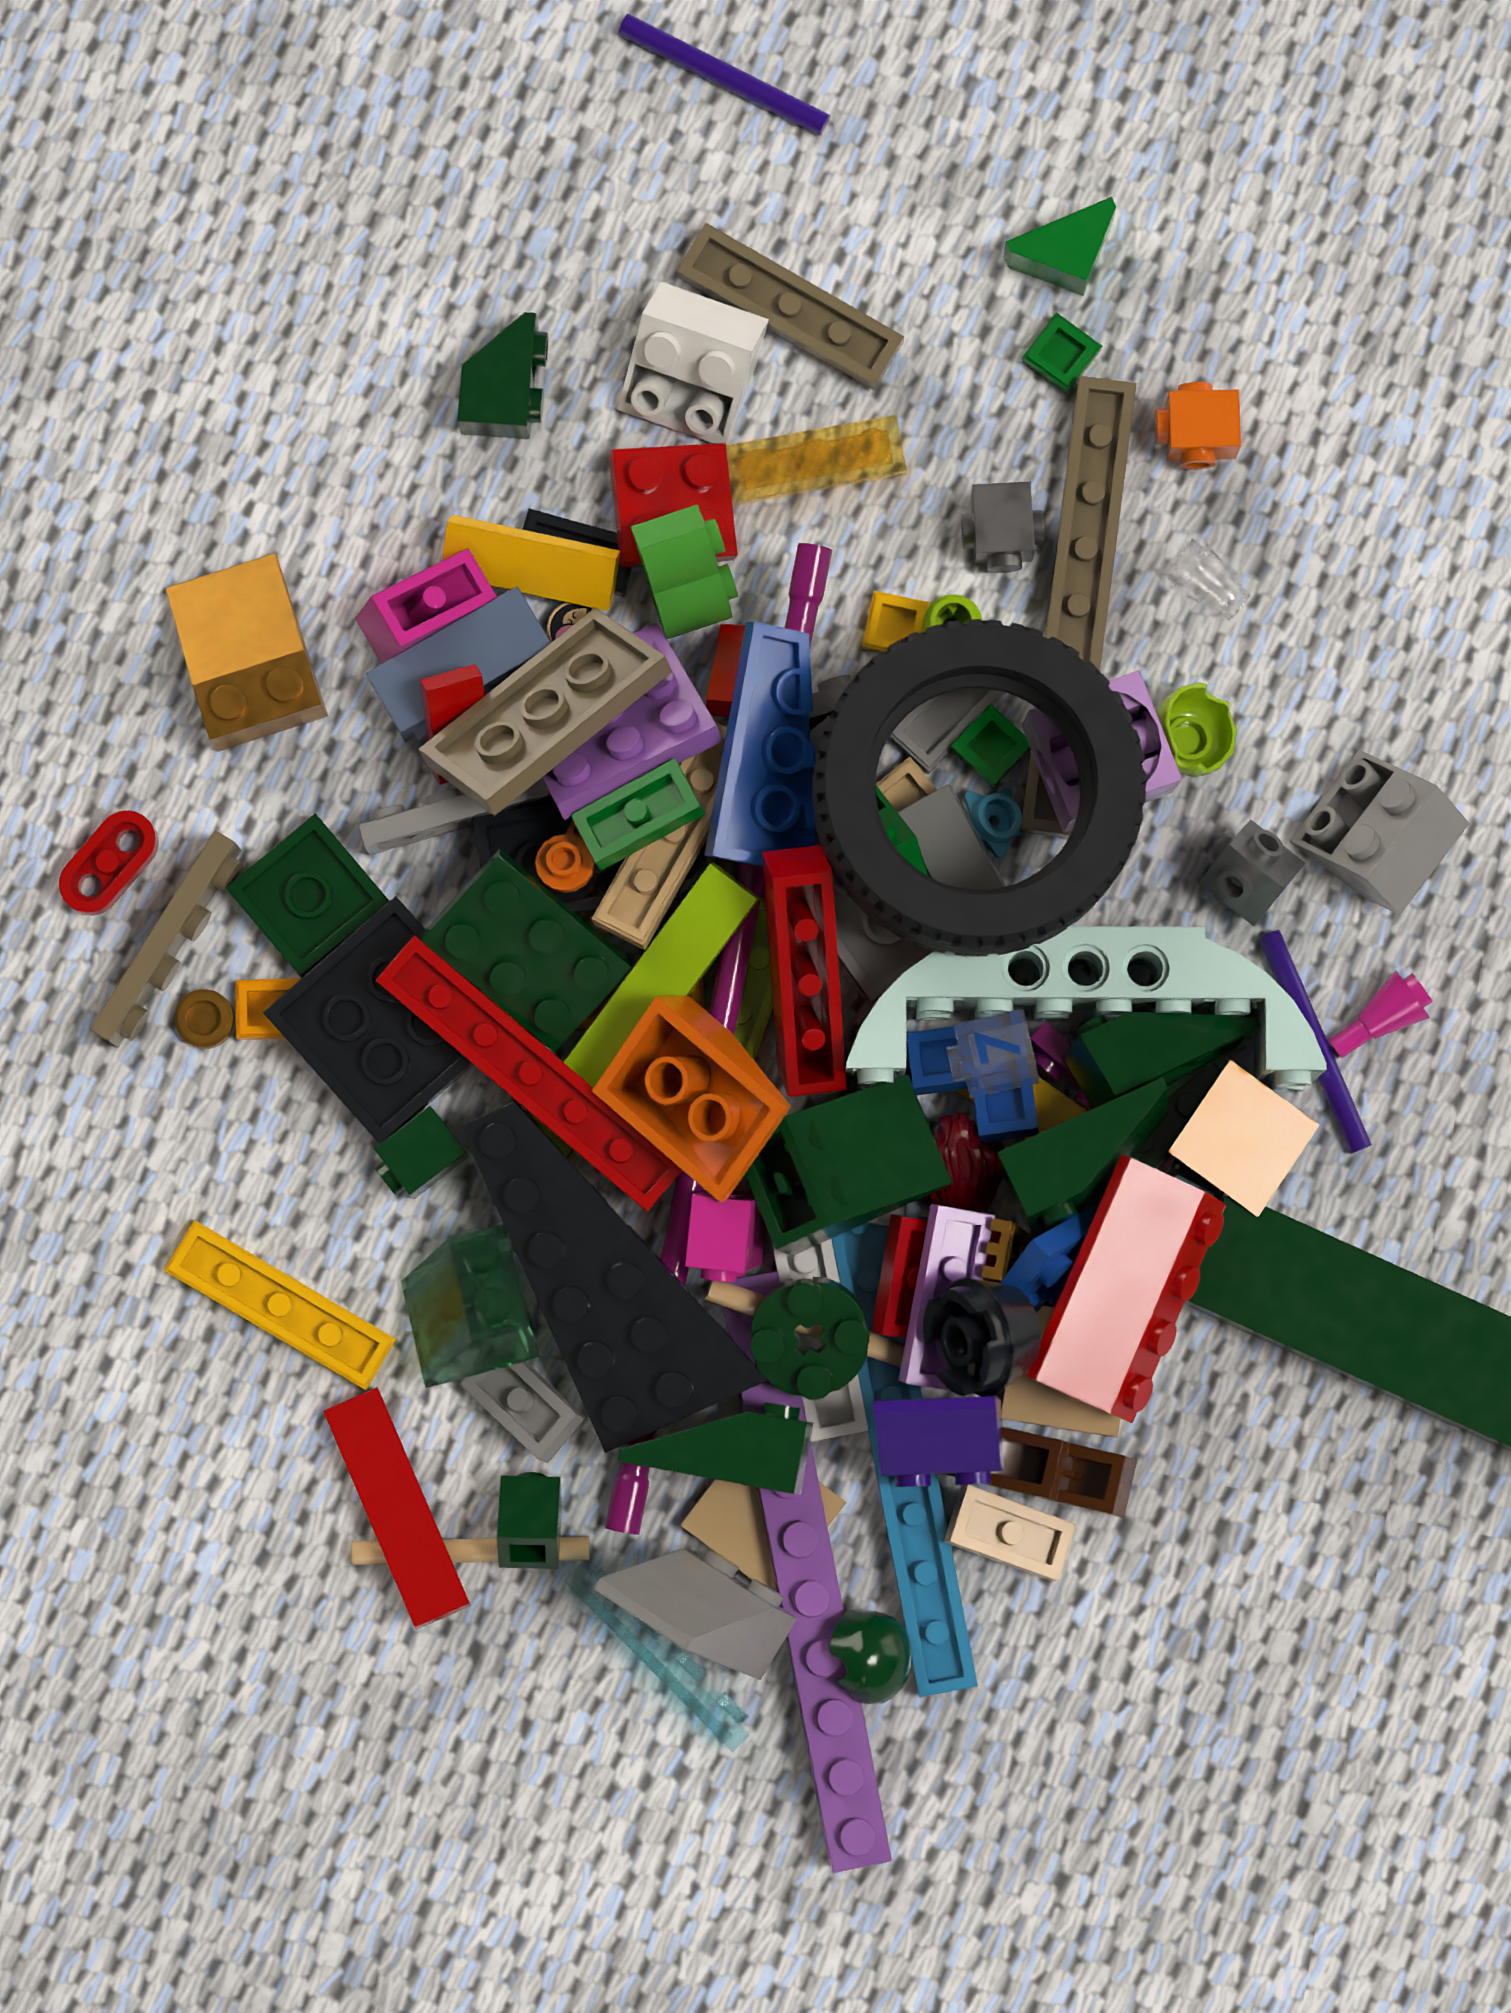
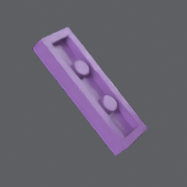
(951, 1251)

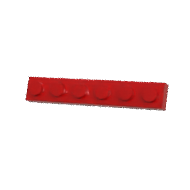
(528, 1072)

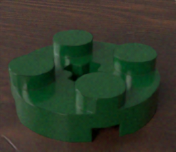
(809, 1371)

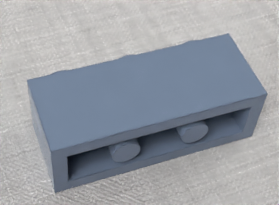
(493, 637)

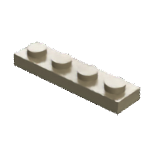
(792, 304)
(156, 961)

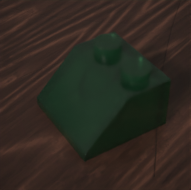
(469, 1308)

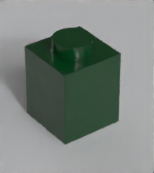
(419, 1154)
(529, 1521)

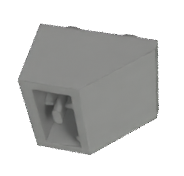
(1381, 831)

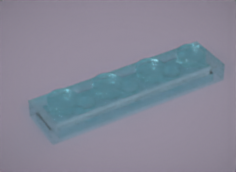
(677, 1672)

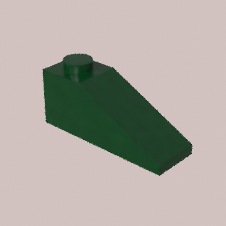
(1145, 1046)
(744, 1449)

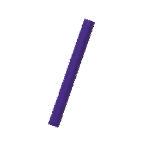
(724, 74)
(1332, 1079)

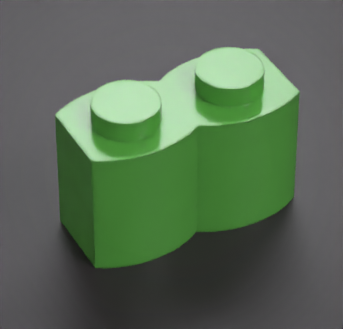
(684, 571)

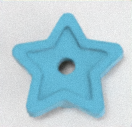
(1004, 810)

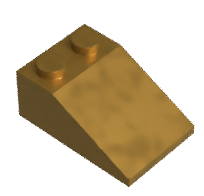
(245, 653)

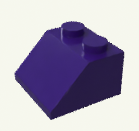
(939, 1438)

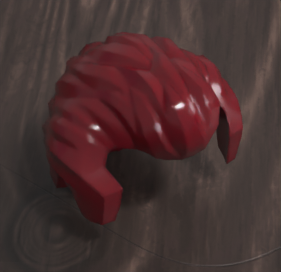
(970, 1163)

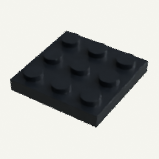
(361, 1036)

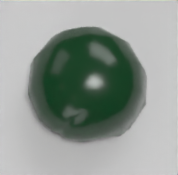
(874, 1654)

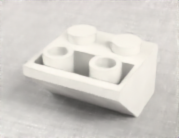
(692, 363)

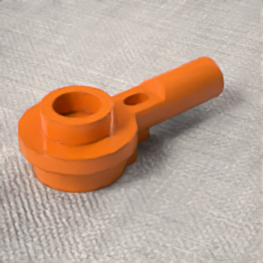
(565, 861)

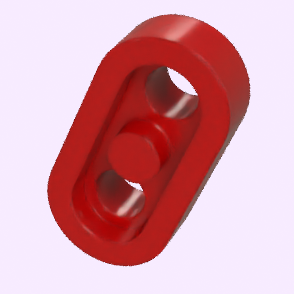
(104, 859)

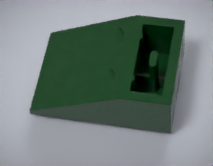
(845, 1165)

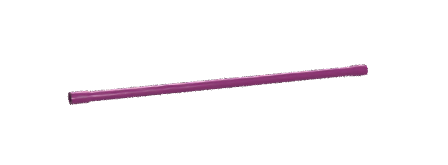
(805, 596)

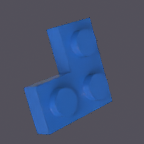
(998, 1115)

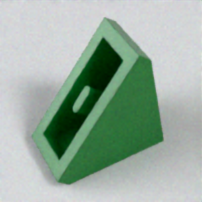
(1063, 249)

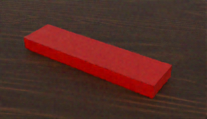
(397, 1508)

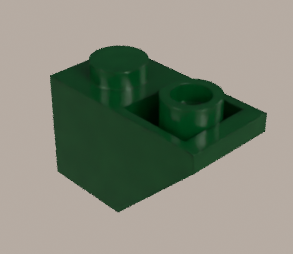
(499, 382)

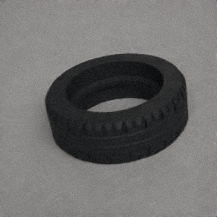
(1003, 660)

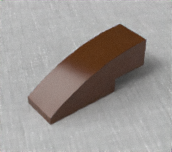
(1064, 1472)

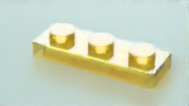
(816, 460)

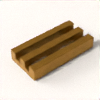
(1010, 1235)

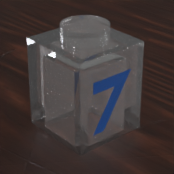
(993, 1054)

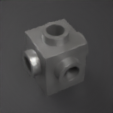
(1249, 870)

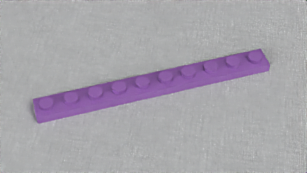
(811, 1592)

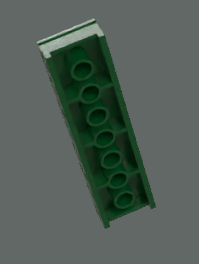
(1361, 1319)

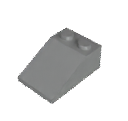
(704, 1608)

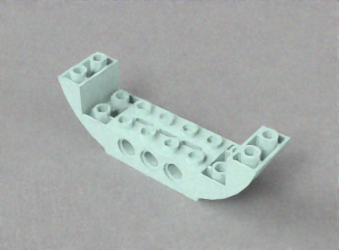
(1187, 976)

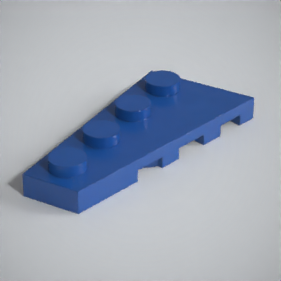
(767, 751)

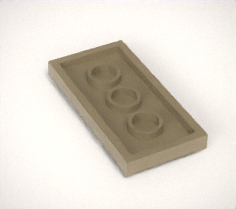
(545, 711)

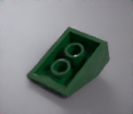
(1072, 1163)

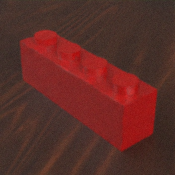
(804, 970)

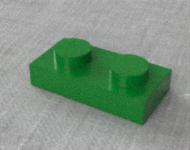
(637, 814)

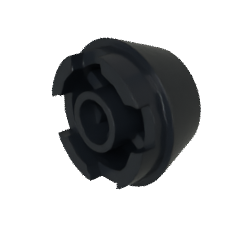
(982, 1335)

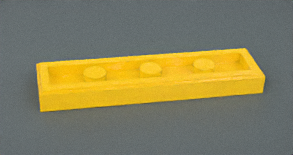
(280, 1305)

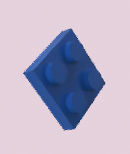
(1049, 1260)

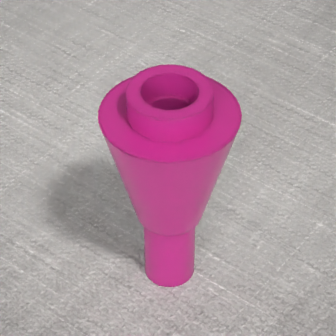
(1392, 1008)

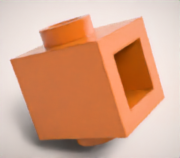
(1199, 425)

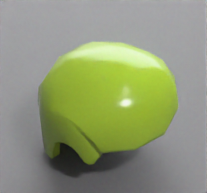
(1197, 729)

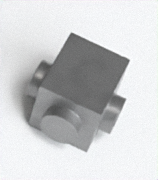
(1002, 526)

